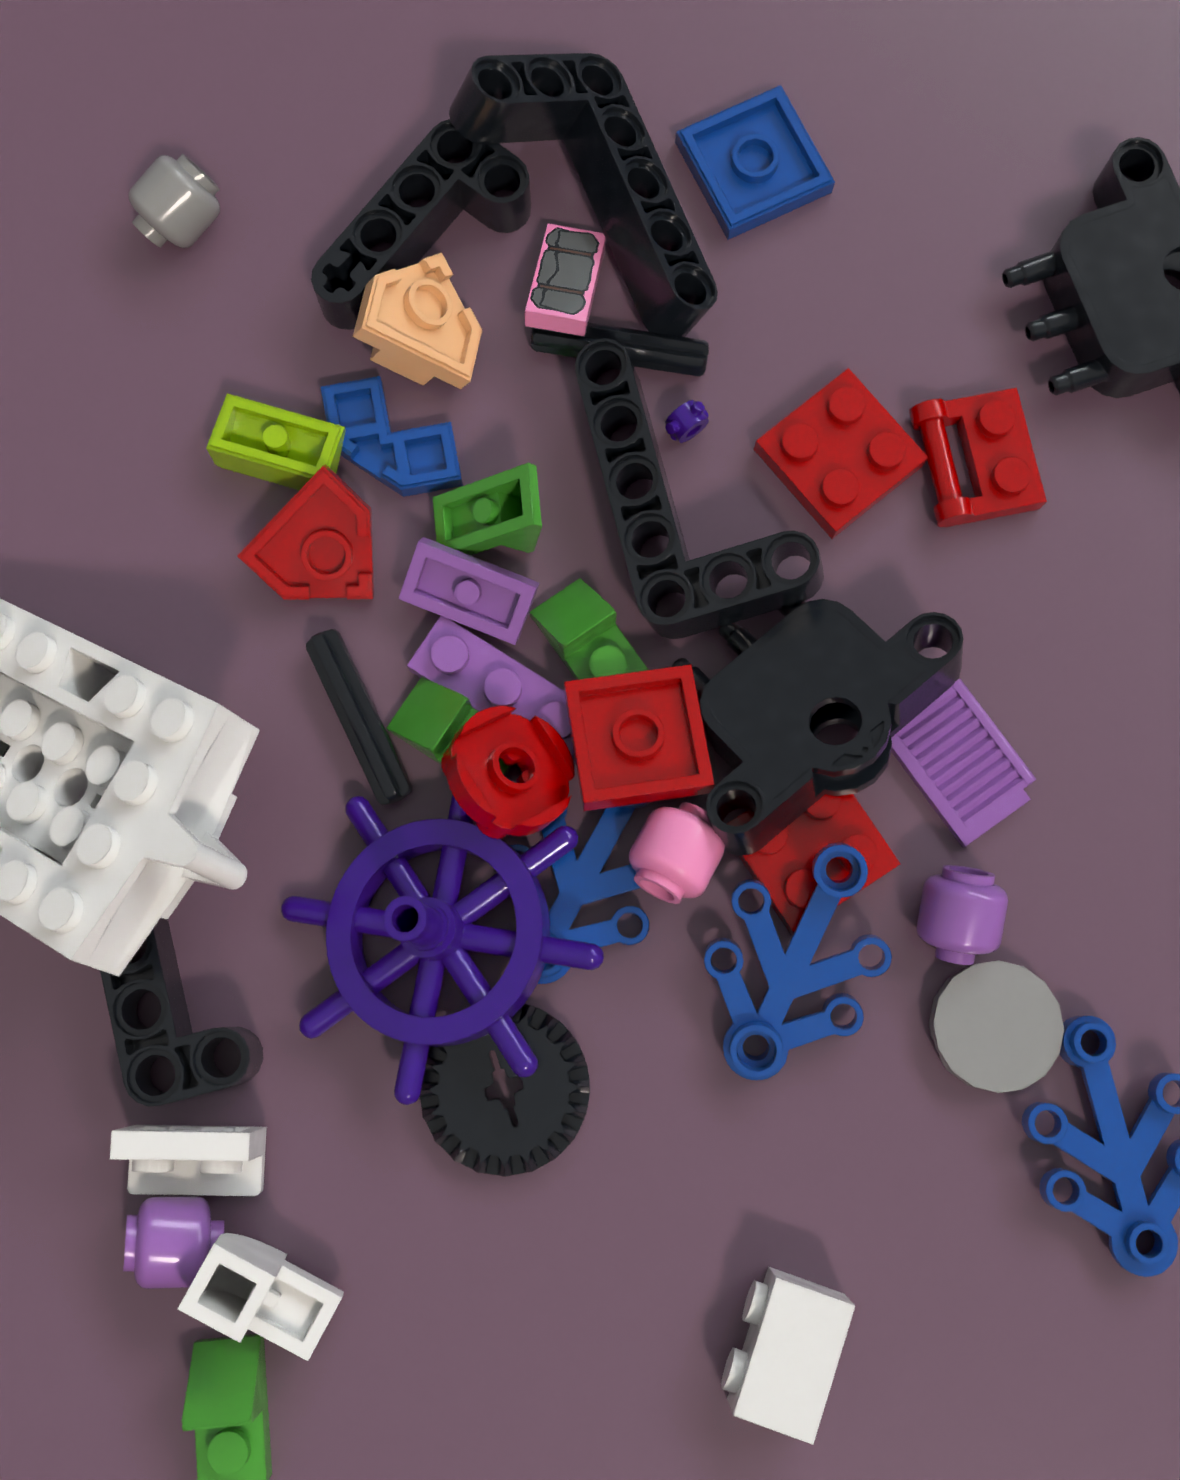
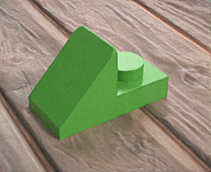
(491, 512)
(586, 633)
(432, 719)
(229, 1409)

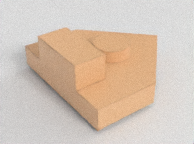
(419, 324)

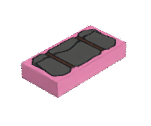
(565, 280)

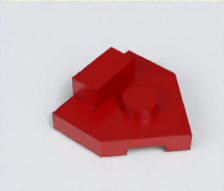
(317, 544)

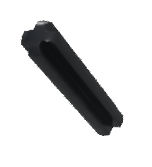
(644, 348)
(358, 717)

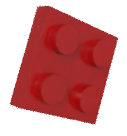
(840, 453)
(638, 737)
(788, 858)

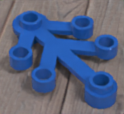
(583, 884)
(792, 972)
(1117, 1158)

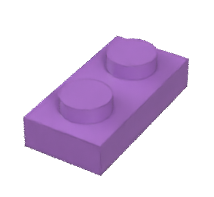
(468, 590)

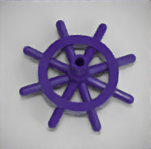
(437, 936)

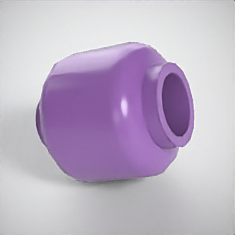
(962, 914)
(169, 1241)

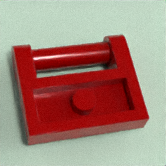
(995, 453)

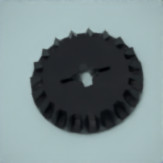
(482, 1130)

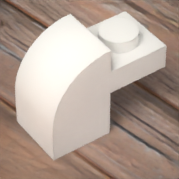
(256, 1289)

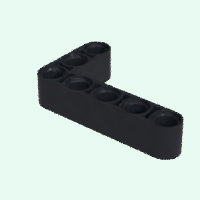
(593, 112)
(656, 515)

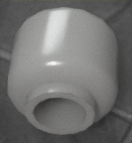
(174, 201)

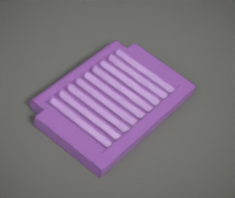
(962, 764)

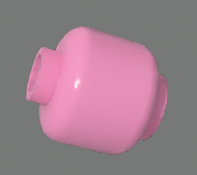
(676, 853)

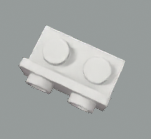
(192, 1159)

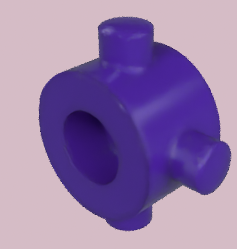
(687, 421)

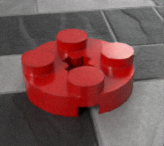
(484, 791)

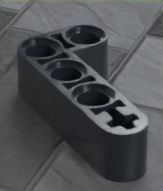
(450, 187)
(172, 1033)

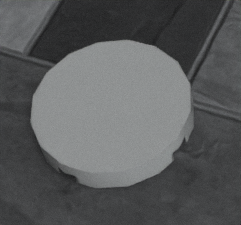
(996, 1026)

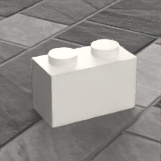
(787, 1354)

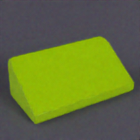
(273, 442)

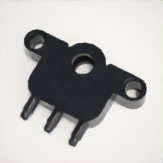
(1112, 279)
(793, 682)

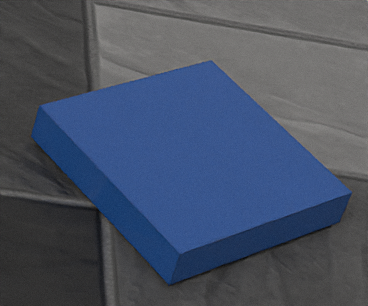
(754, 162)

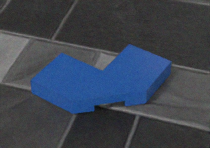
(403, 460)

